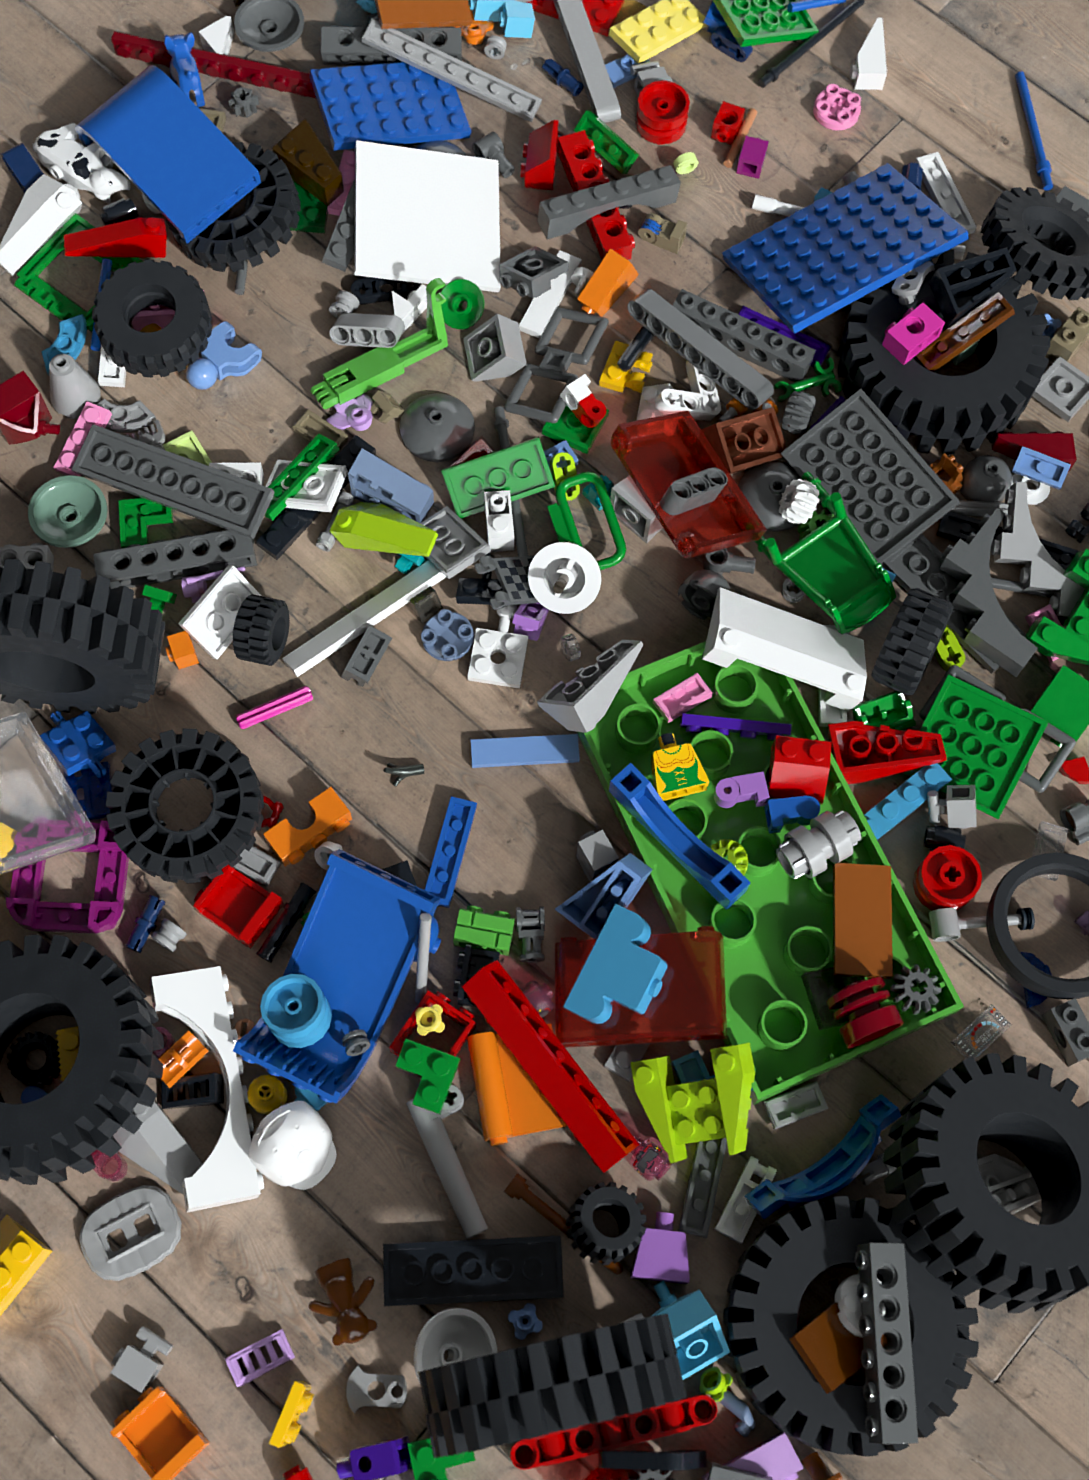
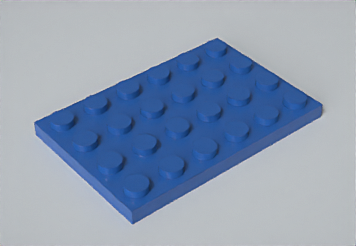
(387, 105)

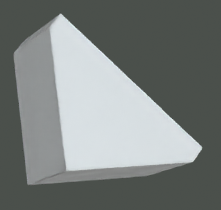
(218, 36)

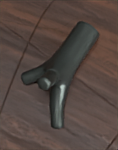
(403, 771)

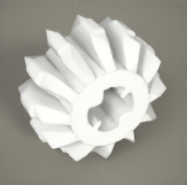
(799, 501)

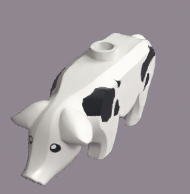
(78, 164)

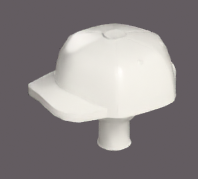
(293, 1146)

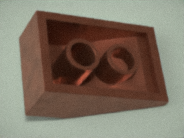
(747, 440)

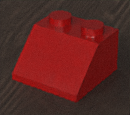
(541, 157)
(799, 768)

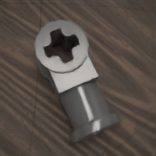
(531, 929)

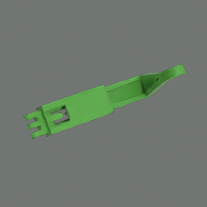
(385, 363)

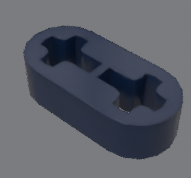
(725, 42)

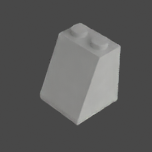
(634, 510)

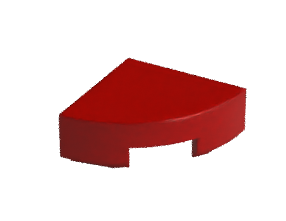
(1076, 770)

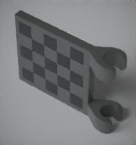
(513, 578)

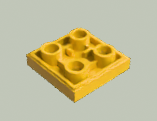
(287, 1426)

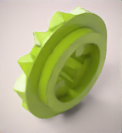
(735, 853)

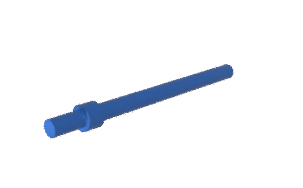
(1043, 166)

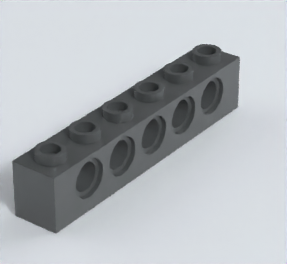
(360, 54)
(748, 338)
(188, 564)
(897, 1357)

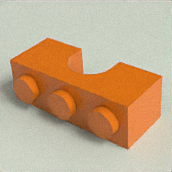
(292, 843)

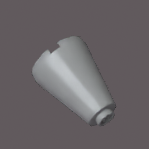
(71, 386)

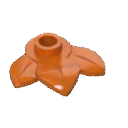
(477, 31)

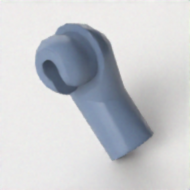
(741, 1410)

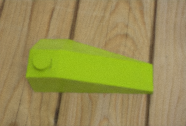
(382, 530)

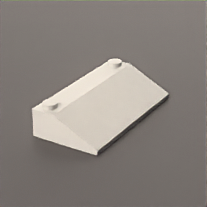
(787, 646)

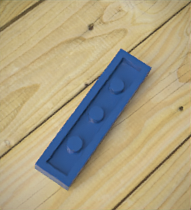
(450, 849)

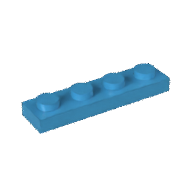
(906, 799)

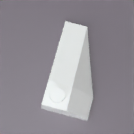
(38, 218)

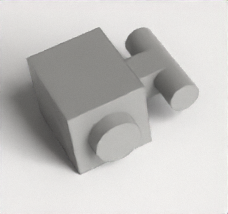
(647, 74)
(959, 806)
(137, 1365)

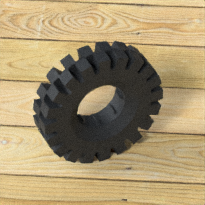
(1026, 215)
(256, 230)
(213, 843)

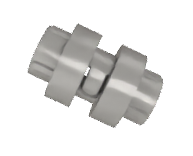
(829, 838)

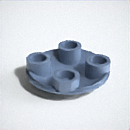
(447, 635)

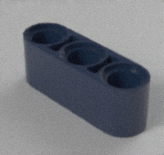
(21, 166)

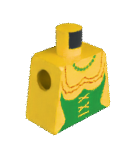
(677, 769)

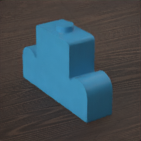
(617, 970)

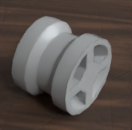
(344, 303)
(168, 935)

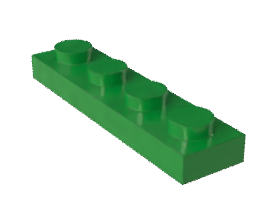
(317, 452)

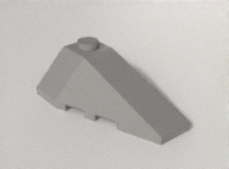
(588, 695)
(159, 1147)

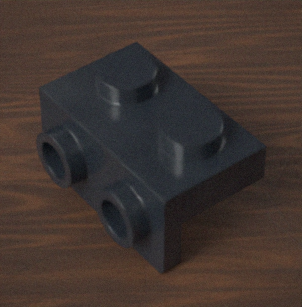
(471, 962)

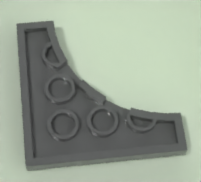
(341, 245)

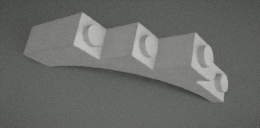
(1023, 547)

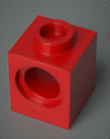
(727, 123)

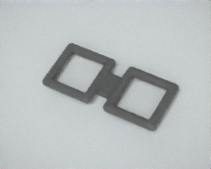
(555, 363)
(1067, 741)

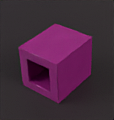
(752, 157)

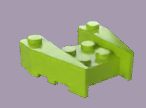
(698, 1108)

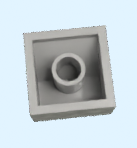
(494, 349)

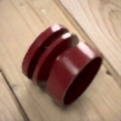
(864, 1012)

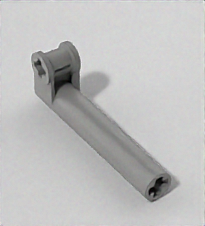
(447, 1163)

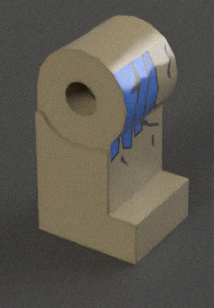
(663, 232)

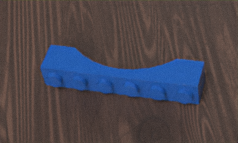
(705, 865)

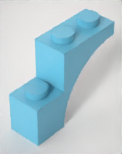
(513, 16)

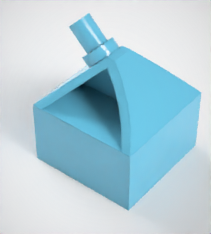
(694, 1329)

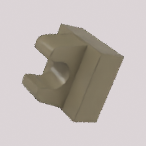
(388, 405)

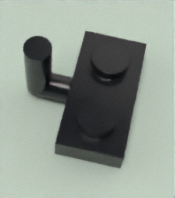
(477, 589)

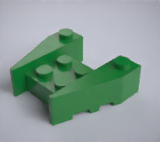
(1071, 639)

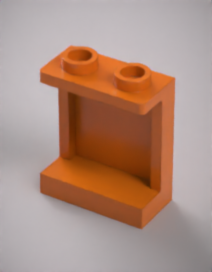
(159, 1434)

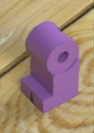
(741, 789)

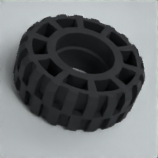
(146, 286)

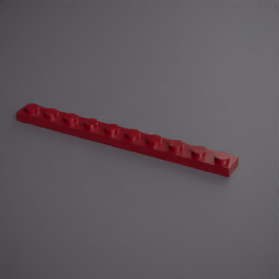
(217, 65)

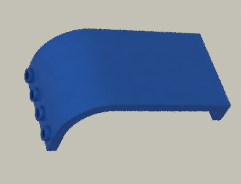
(170, 151)
(359, 955)

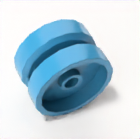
(296, 1010)

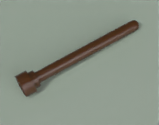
(519, 1189)

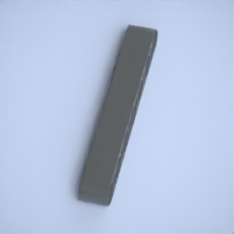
(700, 349)

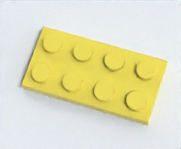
(657, 28)

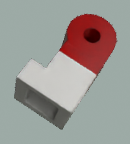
(583, 402)

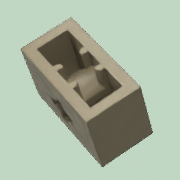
(1070, 336)

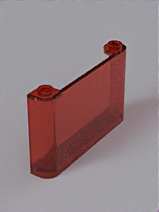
(672, 448)
(685, 1009)

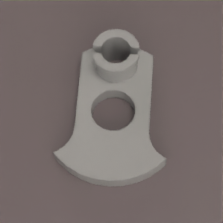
(909, 288)
(358, 1385)

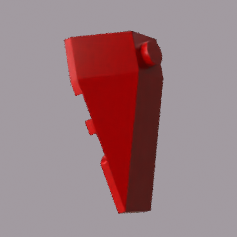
(124, 239)
(878, 752)

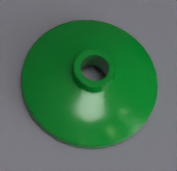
(457, 293)

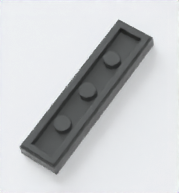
(702, 1187)

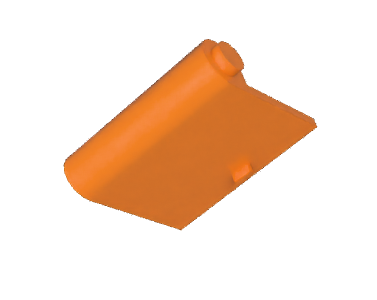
(506, 1093)

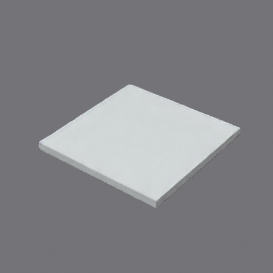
(426, 216)

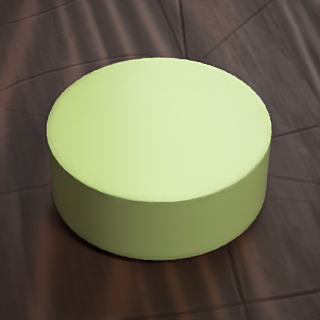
(685, 163)

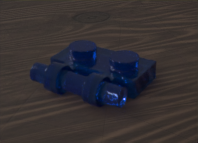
(94, 790)

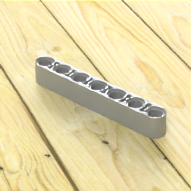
(588, 59)

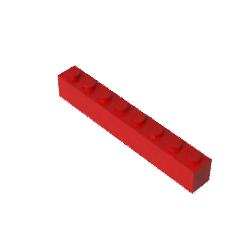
(550, 1066)

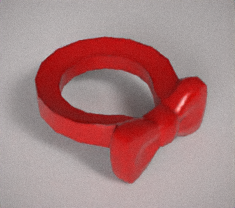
(277, 808)

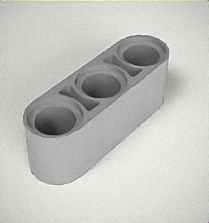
(367, 330)

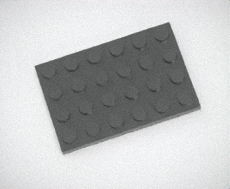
(878, 473)

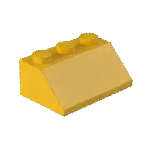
(19, 1259)

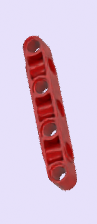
(615, 1433)

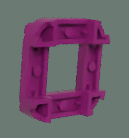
(90, 917)

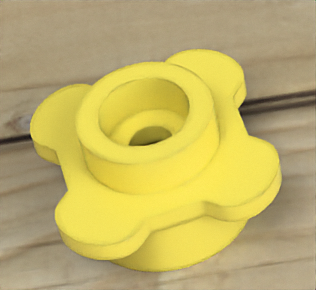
(422, 1015)

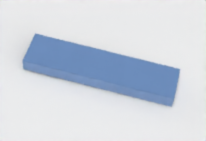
(525, 750)

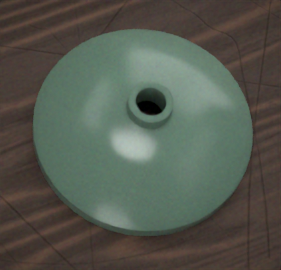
(61, 500)

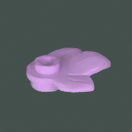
(353, 414)

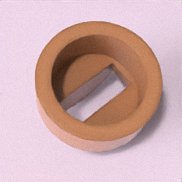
(239, 1025)

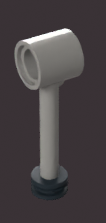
(947, 925)

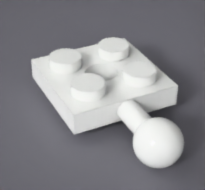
(490, 642)

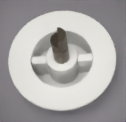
(564, 577)

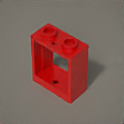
(460, 1016)

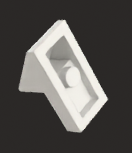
(411, 308)

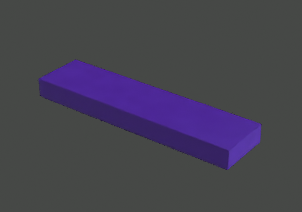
(821, 348)

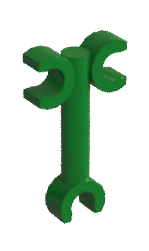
(824, 377)

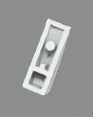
(870, 66)

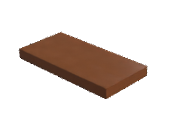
(423, 13)
(862, 921)

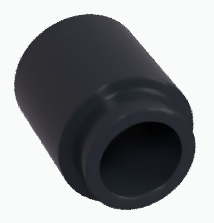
(119, 211)
(943, 836)

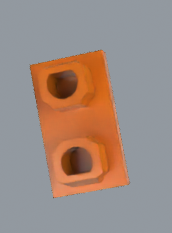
(181, 1058)

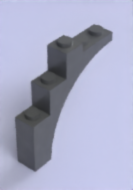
(989, 629)

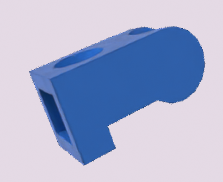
(790, 811)

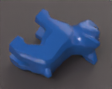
(183, 65)

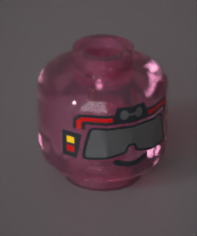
(539, 996)
(650, 1159)

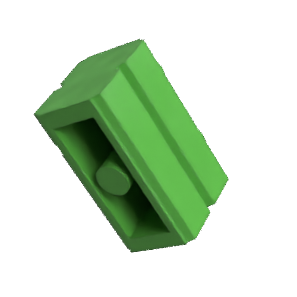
(484, 930)

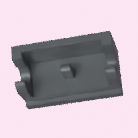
(366, 656)

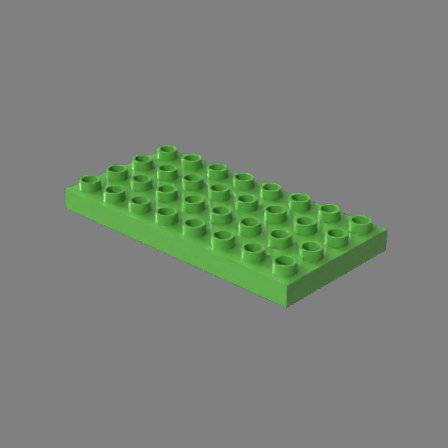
(780, 921)

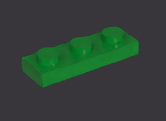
(607, 142)

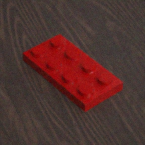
(599, 12)

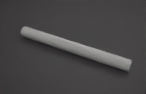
(423, 956)

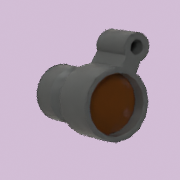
(1076, 819)

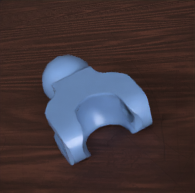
(222, 359)

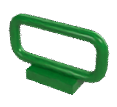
(565, 524)

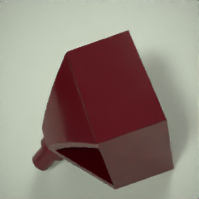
(23, 411)

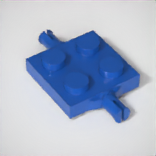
(78, 743)

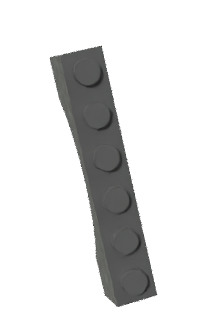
(566, 212)

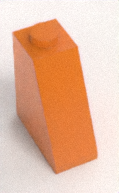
(607, 284)

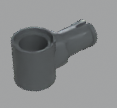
(492, 148)
(728, 562)

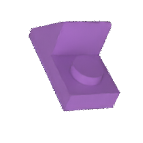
(530, 620)

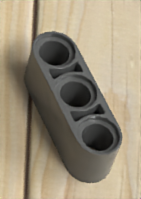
(693, 491)

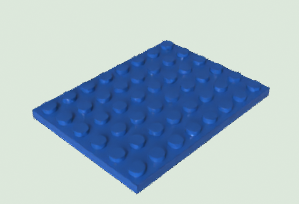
(843, 247)

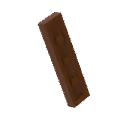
(965, 332)

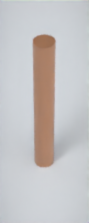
(739, 140)

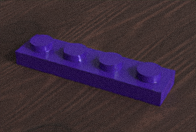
(747, 728)

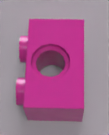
(925, 328)

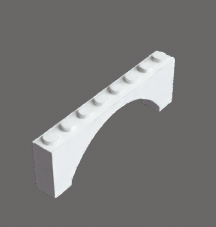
(201, 1004)

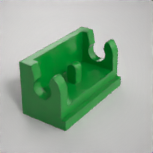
(886, 710)

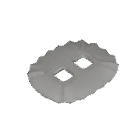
(139, 1252)

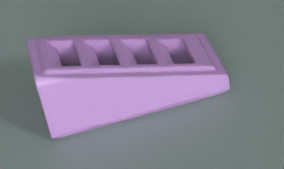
(233, 1365)

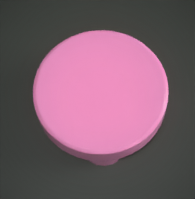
(837, 108)

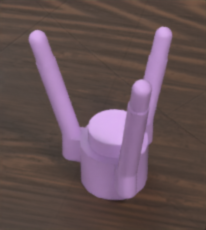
(196, 585)

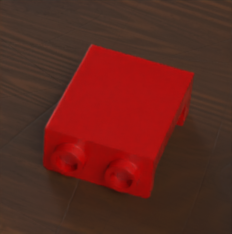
(238, 906)

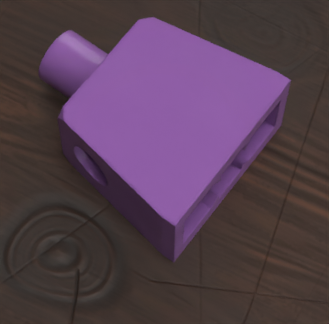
(662, 1253)

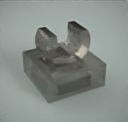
(426, 604)

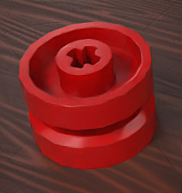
(662, 112)
(947, 878)

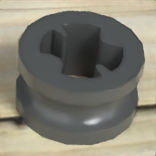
(355, 1042)

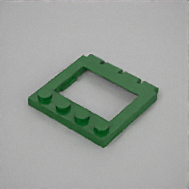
(47, 295)

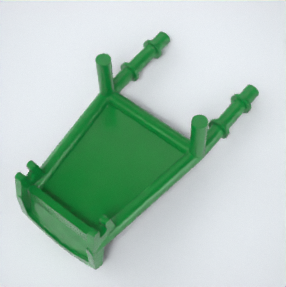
(835, 567)

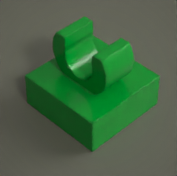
(159, 597)

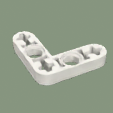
(704, 403)

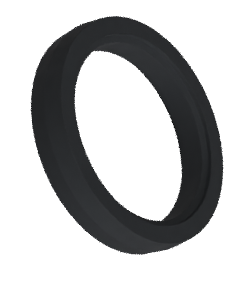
(1000, 937)

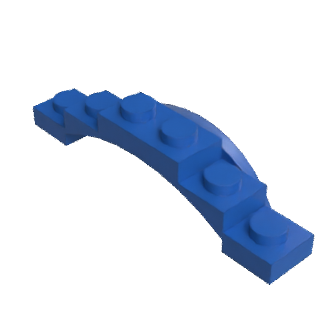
(834, 1169)

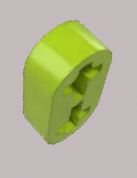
(569, 471)
(949, 646)

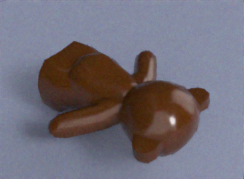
(345, 1303)

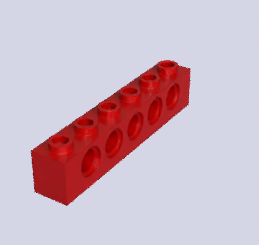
(584, 172)

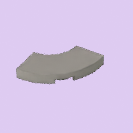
(128, 417)

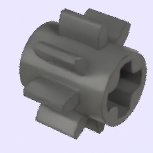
(243, 102)

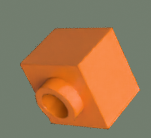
(181, 650)

